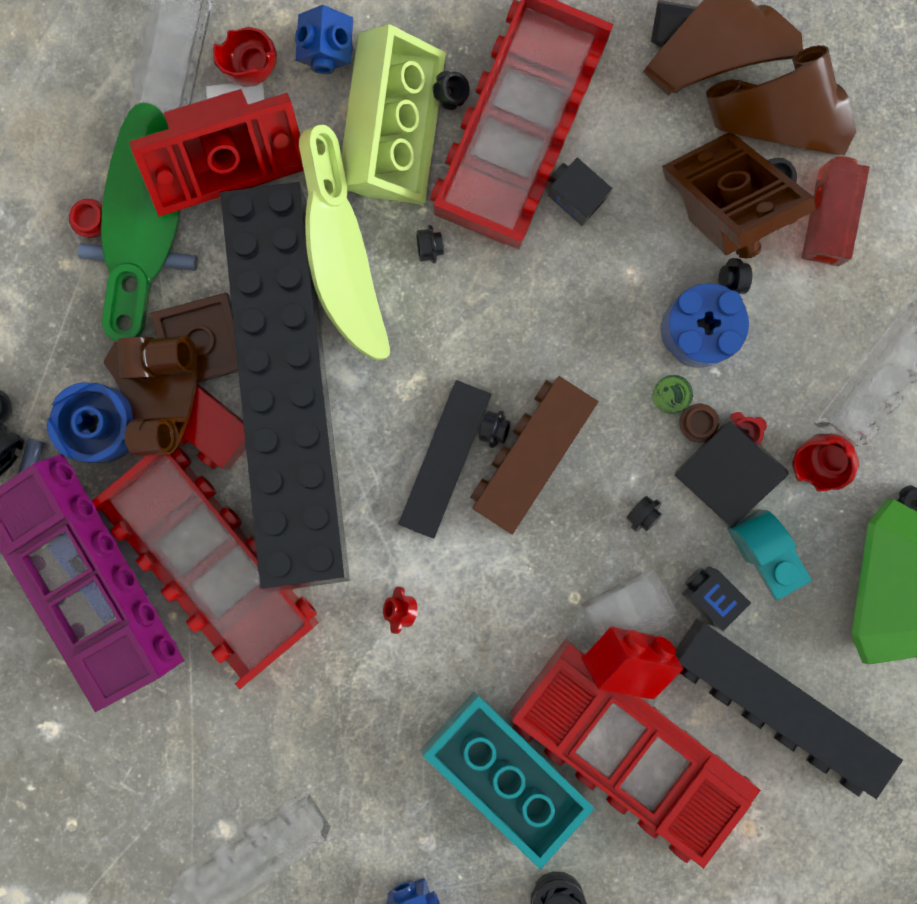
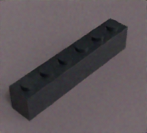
(787, 709)

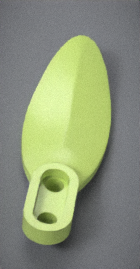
(337, 247)

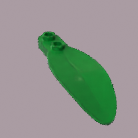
(131, 231)

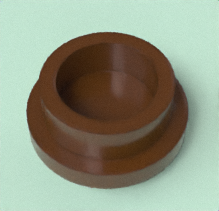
(699, 422)

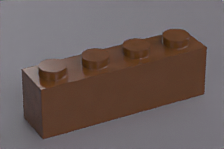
(534, 455)

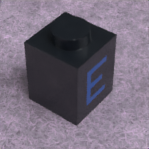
(578, 190)
(715, 597)

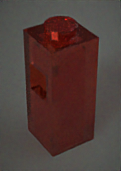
(838, 210)

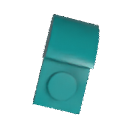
(771, 550)

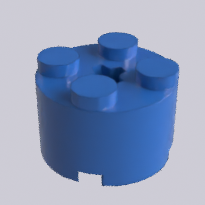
(720, 309)
(74, 414)

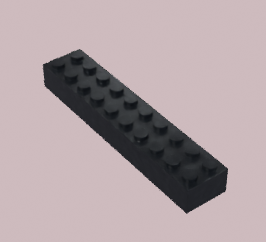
(283, 390)

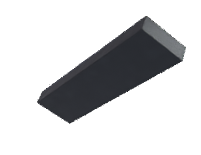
(444, 459)

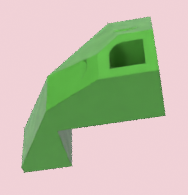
(887, 588)

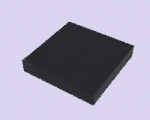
(731, 472)

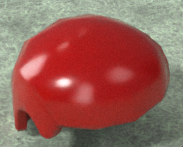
(246, 56)
(826, 462)

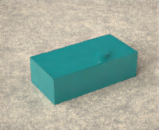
(507, 780)

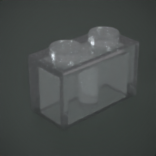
(632, 605)

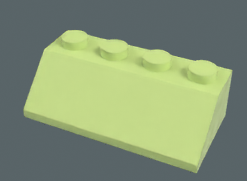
(391, 115)

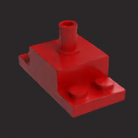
(218, 149)

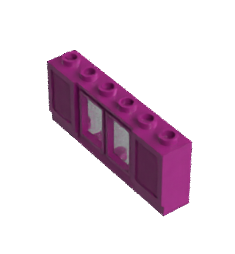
(81, 584)

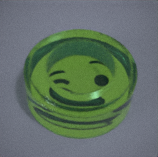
(672, 394)

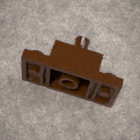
(736, 194)

